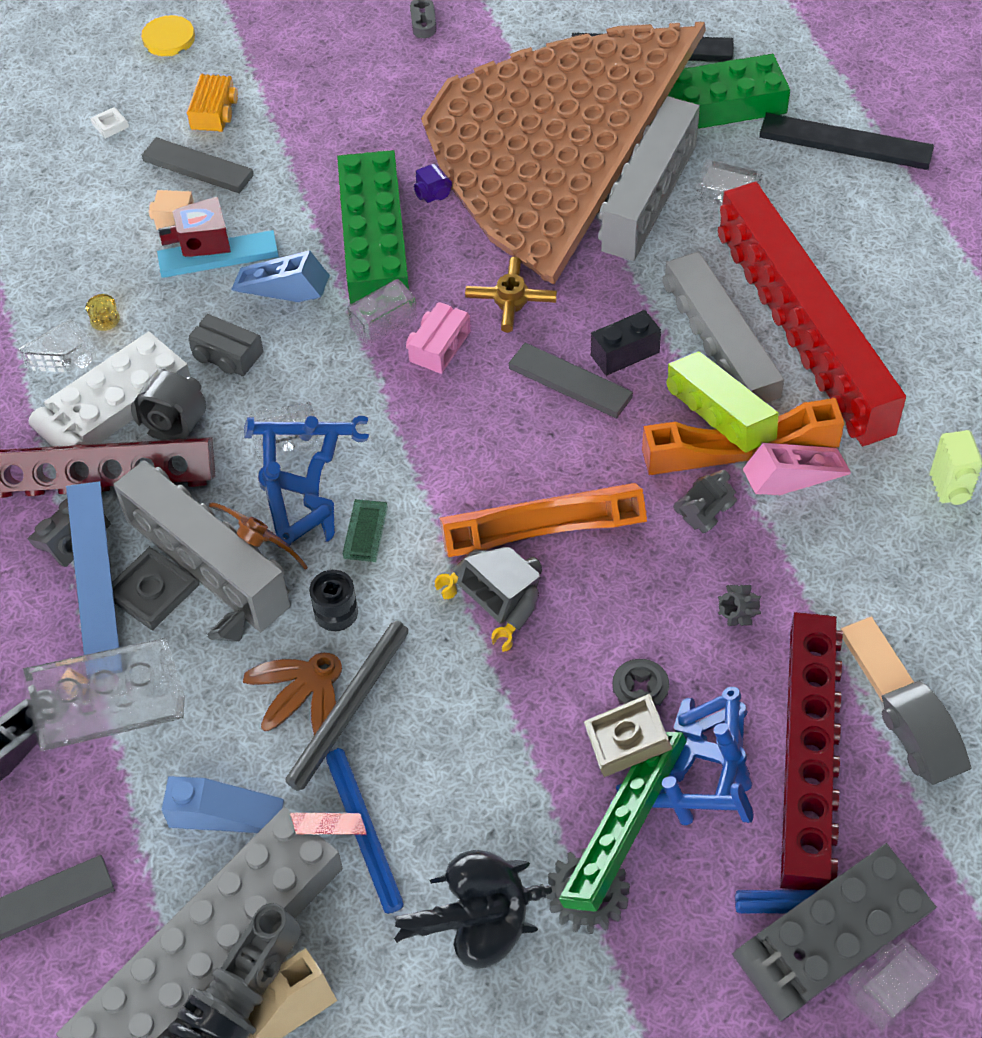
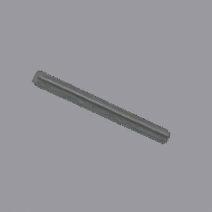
(346, 706)

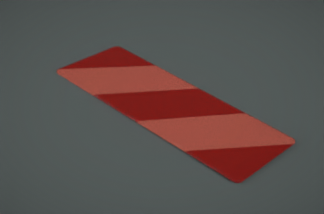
(328, 823)

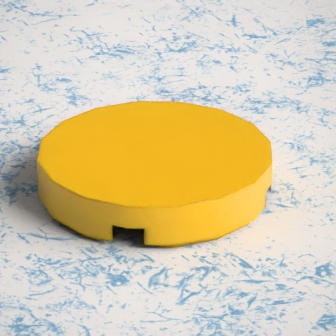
(168, 35)

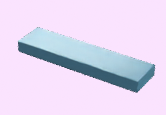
(243, 250)

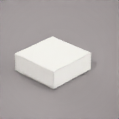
(109, 122)

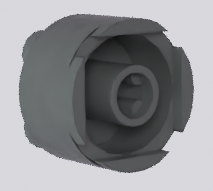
(166, 399)

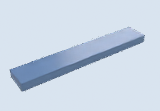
(92, 568)

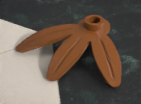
(255, 531)
(307, 679)

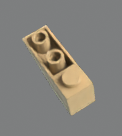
(292, 998)

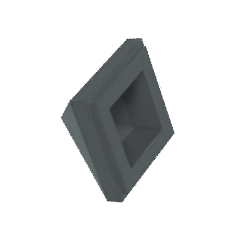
(229, 627)

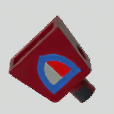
(198, 229)

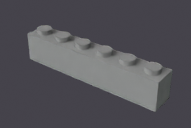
(721, 326)

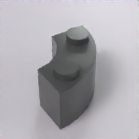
(926, 732)

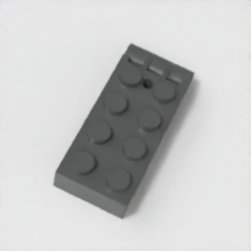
(833, 931)

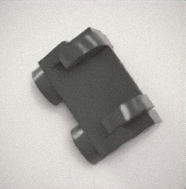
(705, 500)

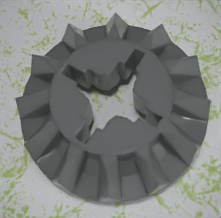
(641, 671)

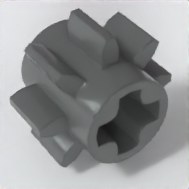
(739, 605)

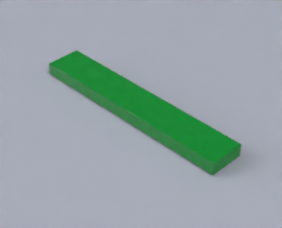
(619, 829)

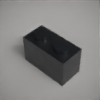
(625, 342)

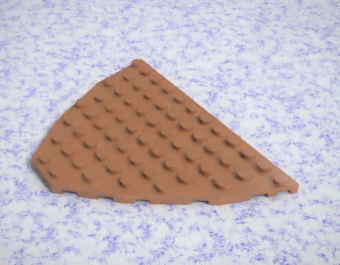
(550, 132)

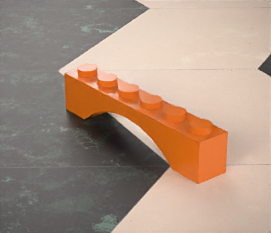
(682, 447)
(509, 523)

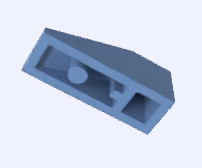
(285, 278)
(216, 806)

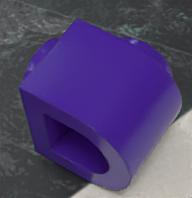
(432, 183)

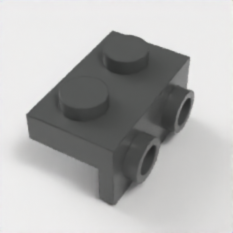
(55, 535)

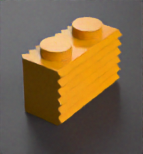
(212, 103)

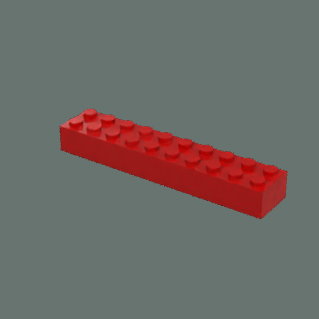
(811, 315)

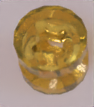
(102, 312)

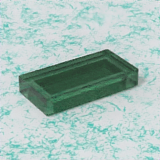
(365, 530)

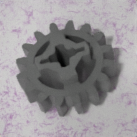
(589, 918)

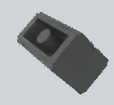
(225, 345)

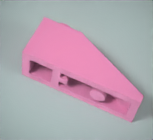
(787, 468)

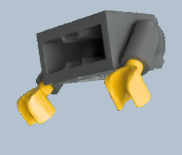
(499, 584)

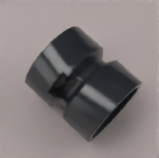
(333, 600)

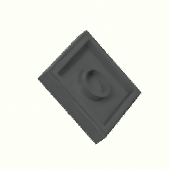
(152, 588)

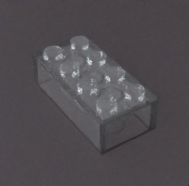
(103, 693)

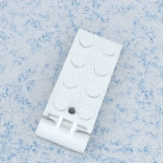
(102, 398)

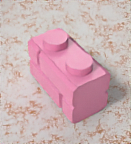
(438, 337)

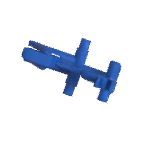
(273, 479)
(728, 751)

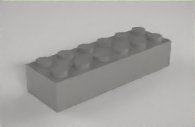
(648, 179)
(203, 545)

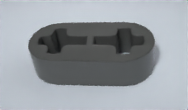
(426, 17)

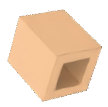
(165, 203)

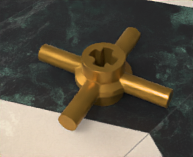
(511, 294)

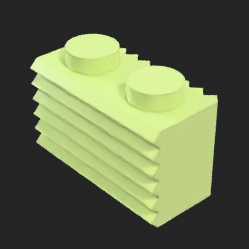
(956, 467)

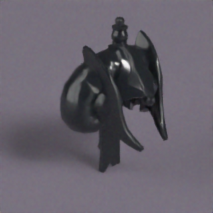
(489, 908)

